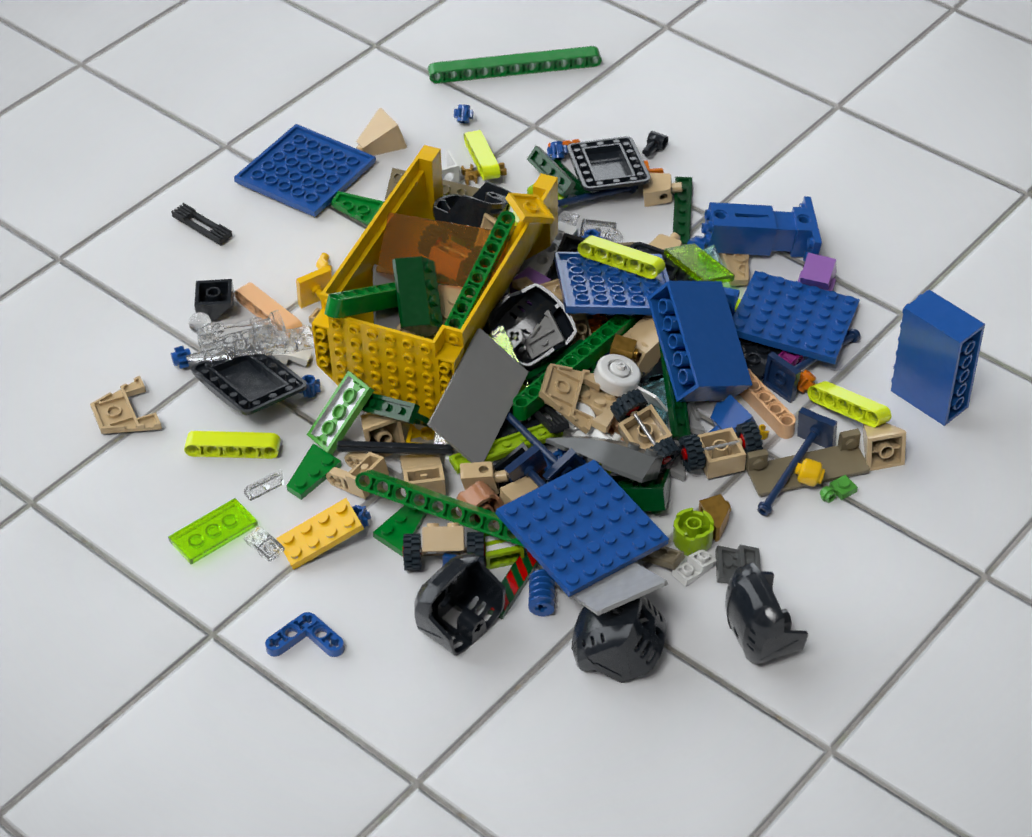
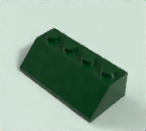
(417, 295)

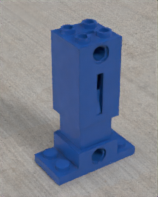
(760, 230)

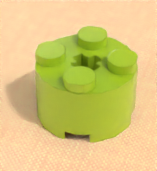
(693, 531)

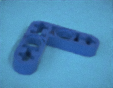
(308, 630)

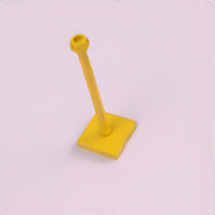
(529, 209)
(311, 285)

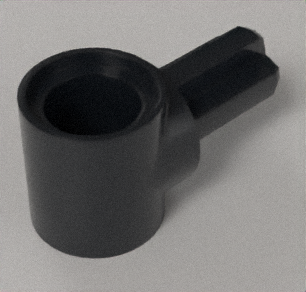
(654, 143)

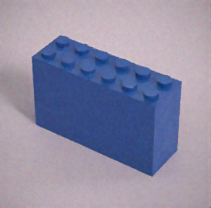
(699, 341)
(937, 357)

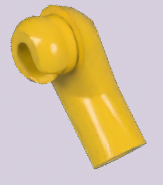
(322, 261)

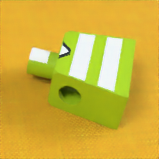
(500, 552)

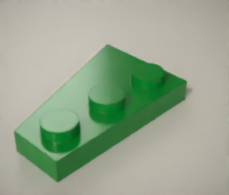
(357, 206)
(311, 471)
(404, 521)

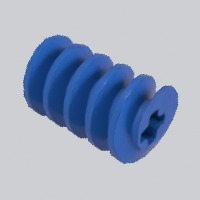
(541, 593)

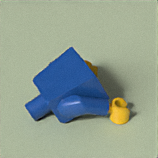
(730, 413)

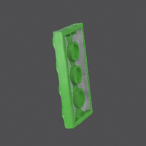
(340, 412)

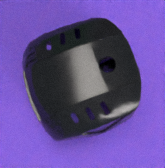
(471, 210)
(523, 326)
(456, 587)
(757, 616)
(621, 632)

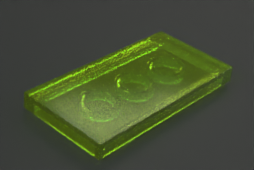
(698, 263)
(212, 531)

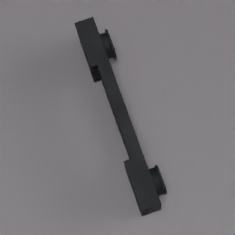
(185, 213)
(558, 422)

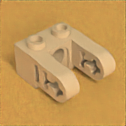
(359, 463)

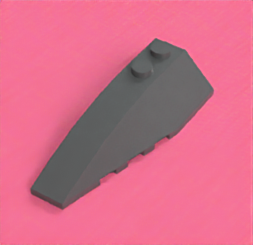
(615, 456)

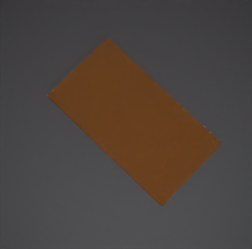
(447, 244)

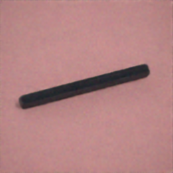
(394, 448)

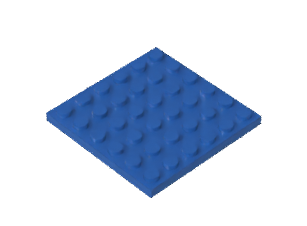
(305, 169)
(603, 289)
(794, 317)
(582, 527)

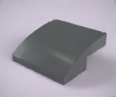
(730, 559)

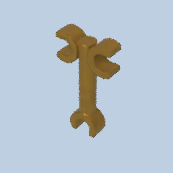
(471, 174)

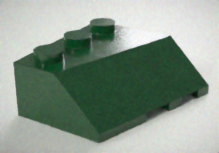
(648, 495)

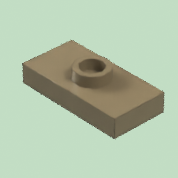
(665, 557)

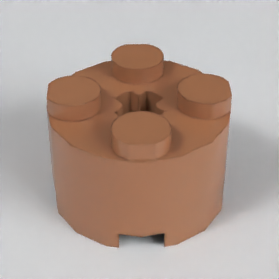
(481, 496)

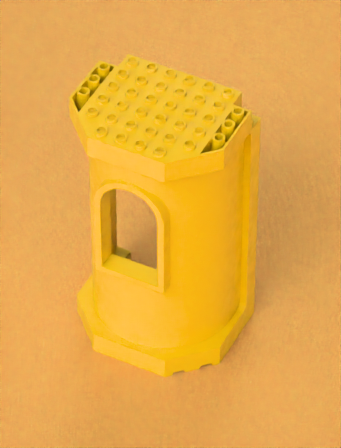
(397, 361)

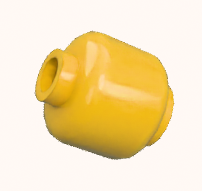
(809, 472)

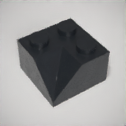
(214, 297)

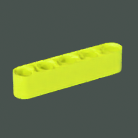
(482, 155)
(621, 257)
(849, 404)
(232, 444)

